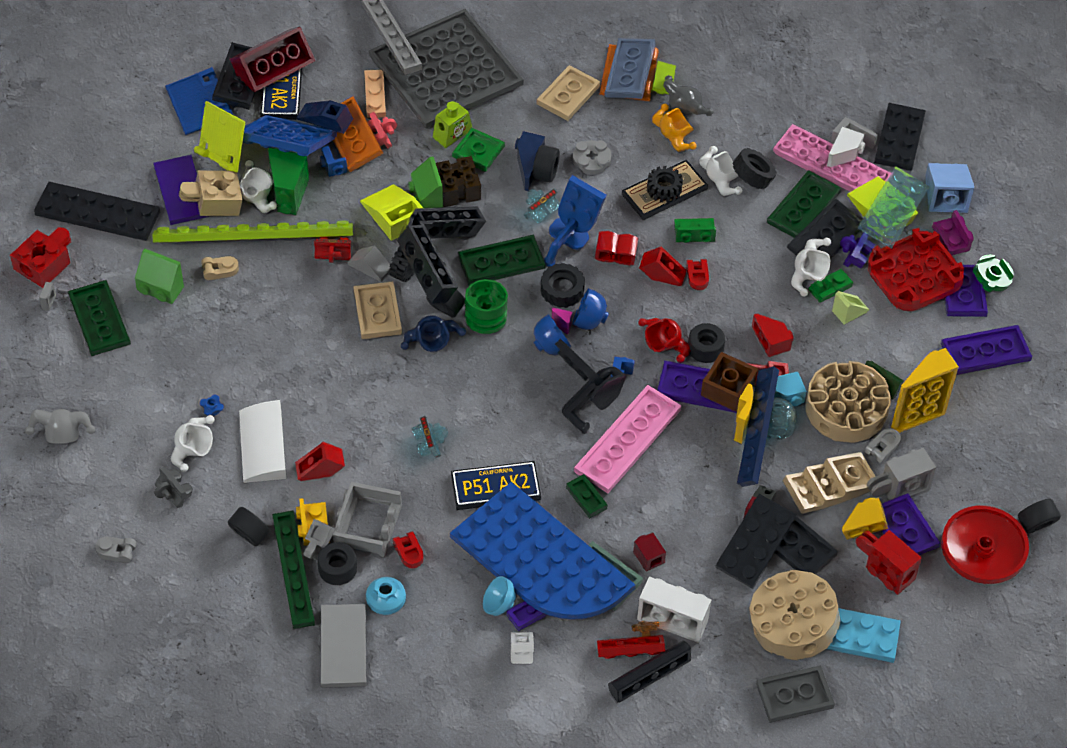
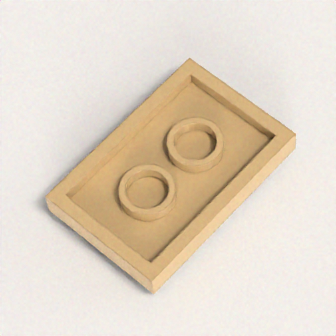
(568, 93)
(377, 310)

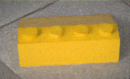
(925, 391)

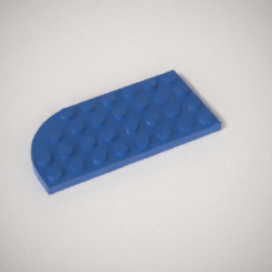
(541, 557)

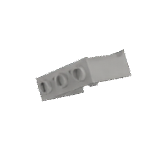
(345, 513)

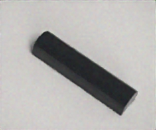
(650, 671)

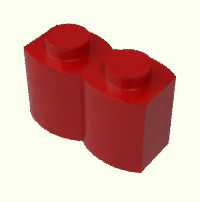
(616, 248)

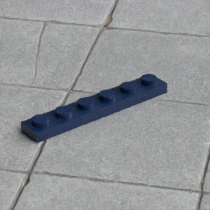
(758, 427)

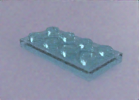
(893, 207)

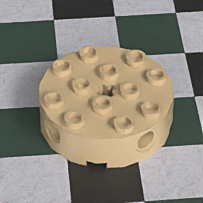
(848, 401)
(795, 614)

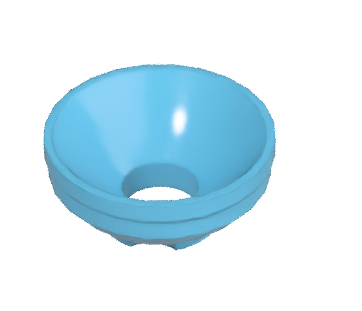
(499, 596)
(385, 603)

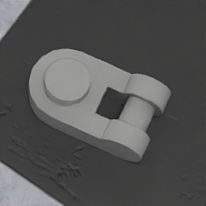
(887, 439)
(108, 548)

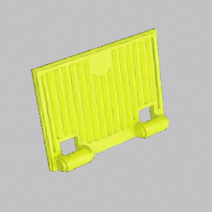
(224, 137)

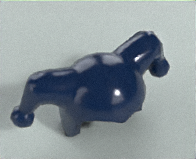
(432, 333)

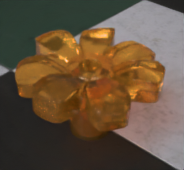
(645, 628)

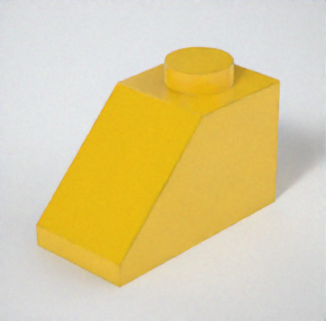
(865, 516)

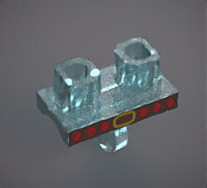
(548, 201)
(426, 430)

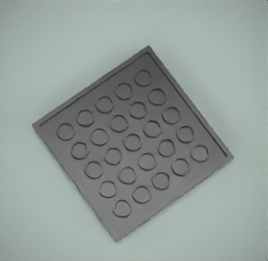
(456, 67)

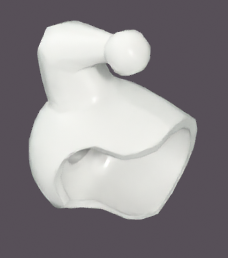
(720, 170)
(256, 187)
(811, 264)
(192, 440)

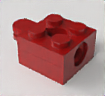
(42, 256)
(890, 560)

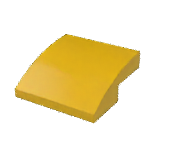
(743, 413)

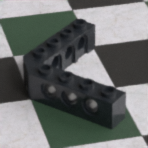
(423, 255)

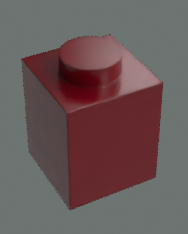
(649, 551)

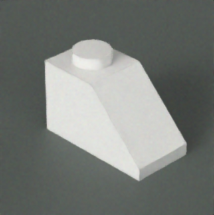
(846, 147)

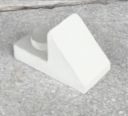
(522, 647)

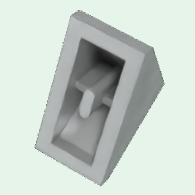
(370, 262)

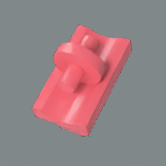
(383, 128)

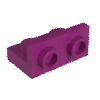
(954, 234)

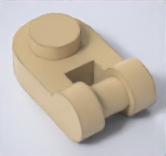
(227, 266)

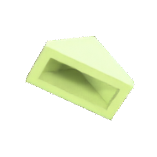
(848, 307)

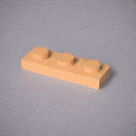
(375, 93)

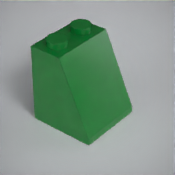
(289, 179)

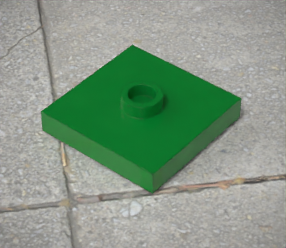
(481, 147)

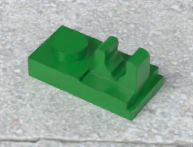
(830, 285)

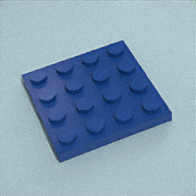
(287, 135)

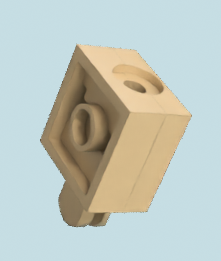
(211, 200)

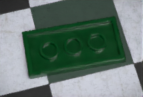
(803, 204)
(501, 259)
(99, 318)

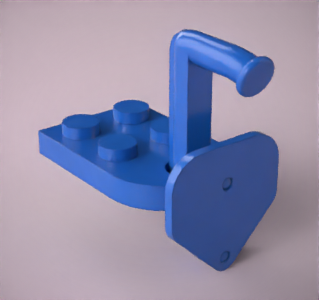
(577, 215)

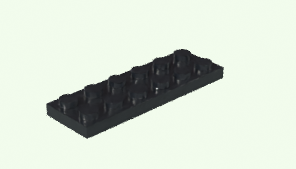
(97, 211)

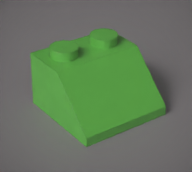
(427, 185)
(159, 276)

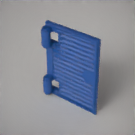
(190, 97)

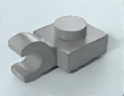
(319, 536)

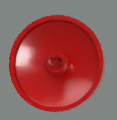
(985, 544)

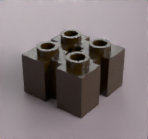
(459, 181)

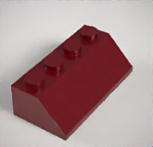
(273, 59)

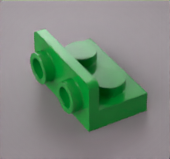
(695, 230)

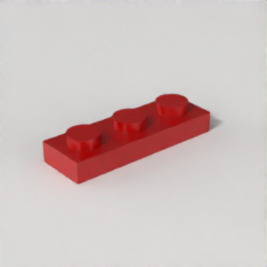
(631, 646)

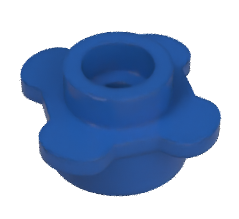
(212, 410)

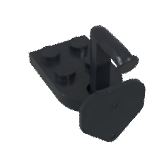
(598, 388)

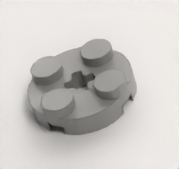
(592, 148)

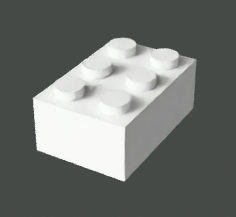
(674, 609)

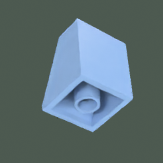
(949, 187)

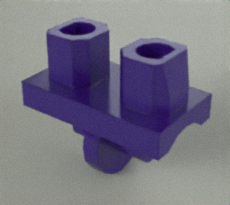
(855, 246)

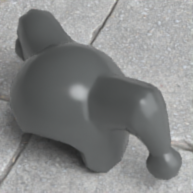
(685, 98)

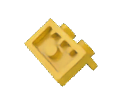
(307, 514)

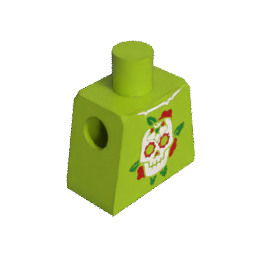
(451, 124)

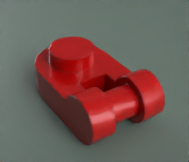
(698, 278)
(412, 555)

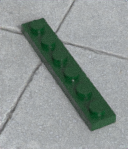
(293, 570)

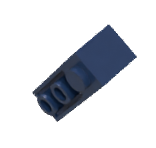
(327, 115)

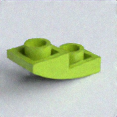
(662, 70)

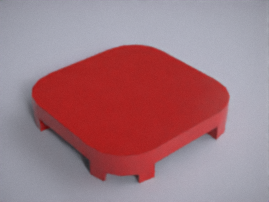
(915, 271)

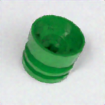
(486, 306)

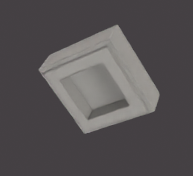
(47, 296)

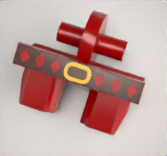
(332, 249)

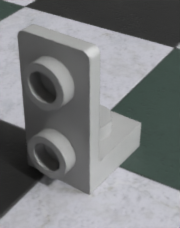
(869, 136)

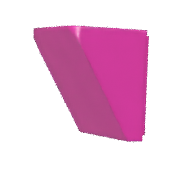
(562, 319)

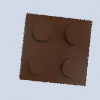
(728, 381)

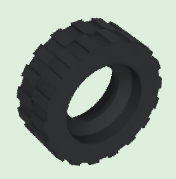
(754, 168)
(558, 298)

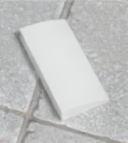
(262, 442)

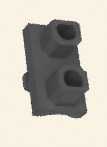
(169, 486)

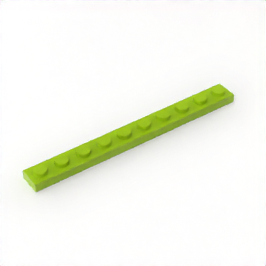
(261, 231)

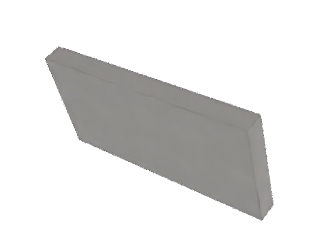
(343, 645)

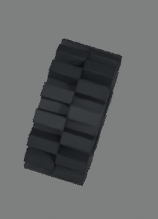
(664, 175)
(400, 266)

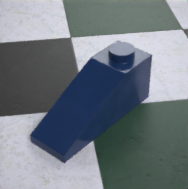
(526, 151)

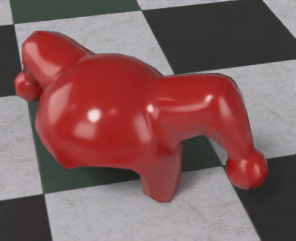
(665, 335)

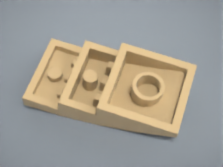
(829, 483)

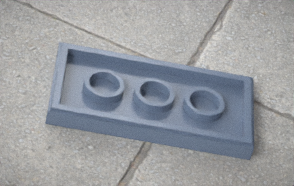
(630, 68)

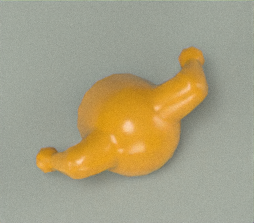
(674, 127)

